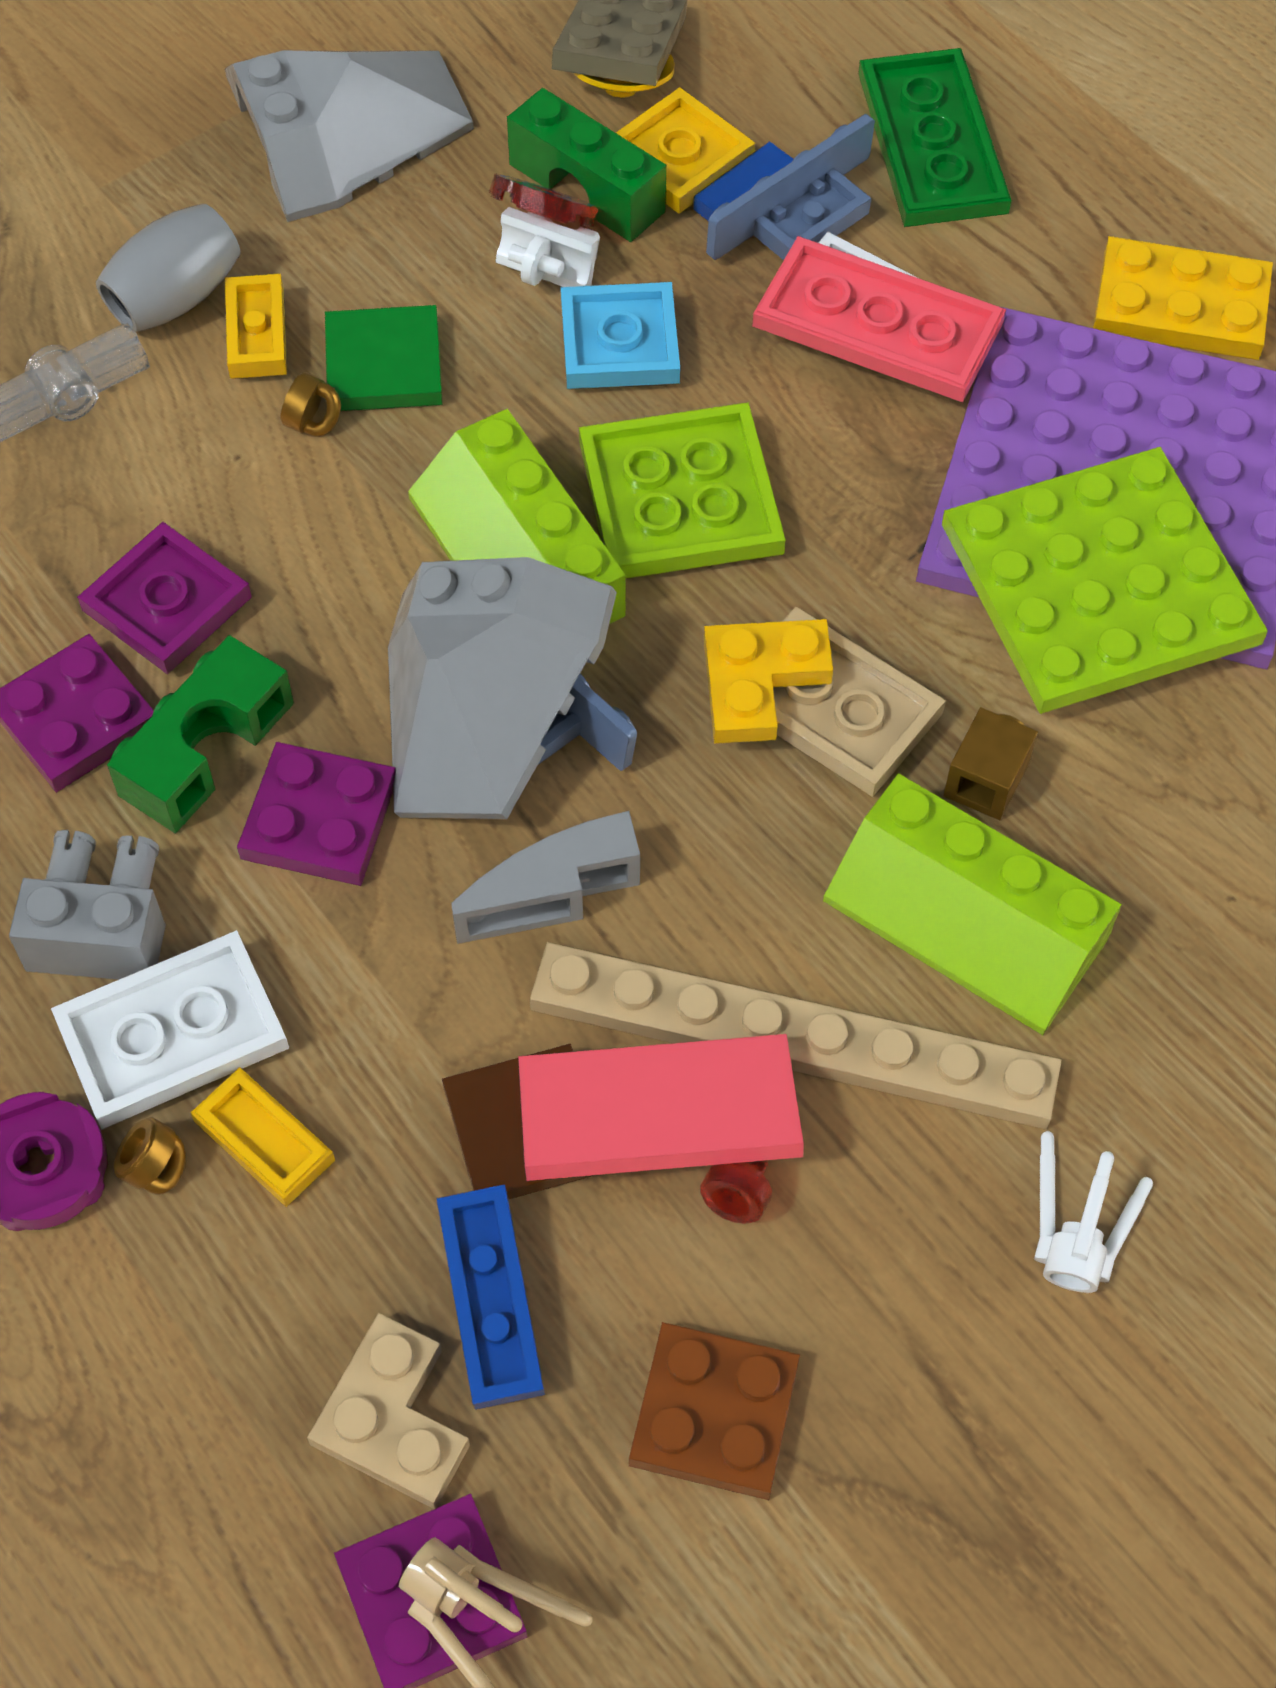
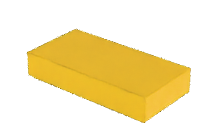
(263, 1136)

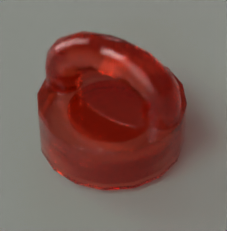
(737, 1191)

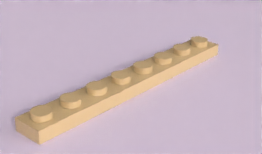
(820, 1038)

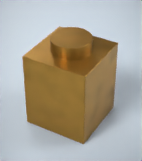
(990, 763)

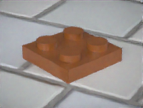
(714, 1411)

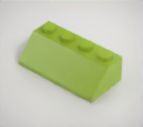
(500, 499)
(971, 903)

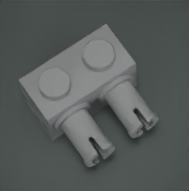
(85, 927)

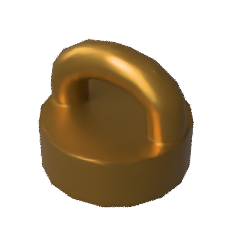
(303, 402)
(146, 1153)

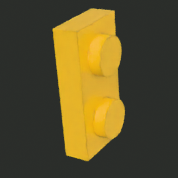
(255, 326)

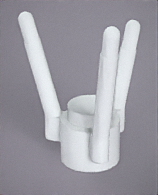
(1076, 1254)

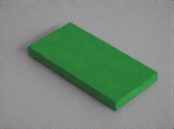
(933, 137)

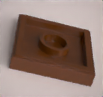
(489, 1126)

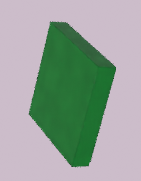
(384, 357)

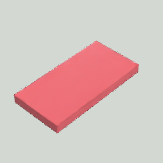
(879, 318)
(659, 1107)

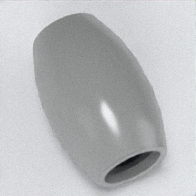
(168, 267)

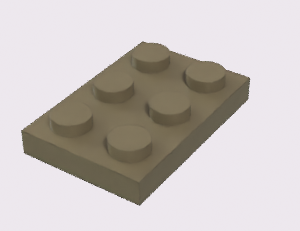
(620, 39)

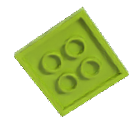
(681, 490)

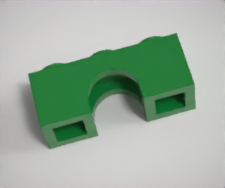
(621, 179)
(228, 693)

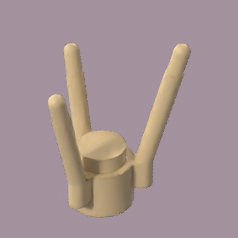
(448, 1581)

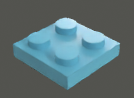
(620, 335)

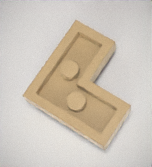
(372, 1420)

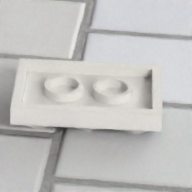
(169, 1029)

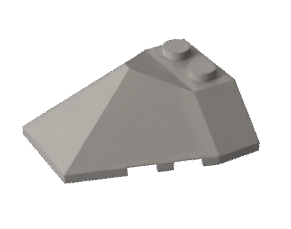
(345, 118)
(479, 676)

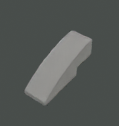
(548, 880)

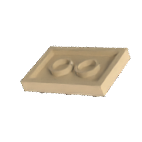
(860, 721)

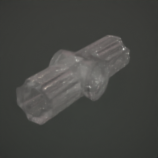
(69, 381)

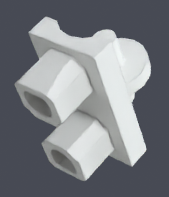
(547, 249)

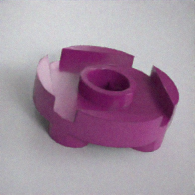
(70, 1180)

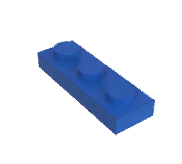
(490, 1297)

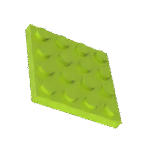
(1102, 579)

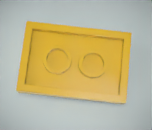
(1184, 297)

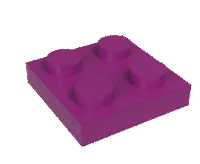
(165, 597)
(72, 712)
(317, 813)
(398, 1643)

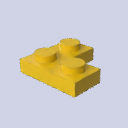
(753, 659)

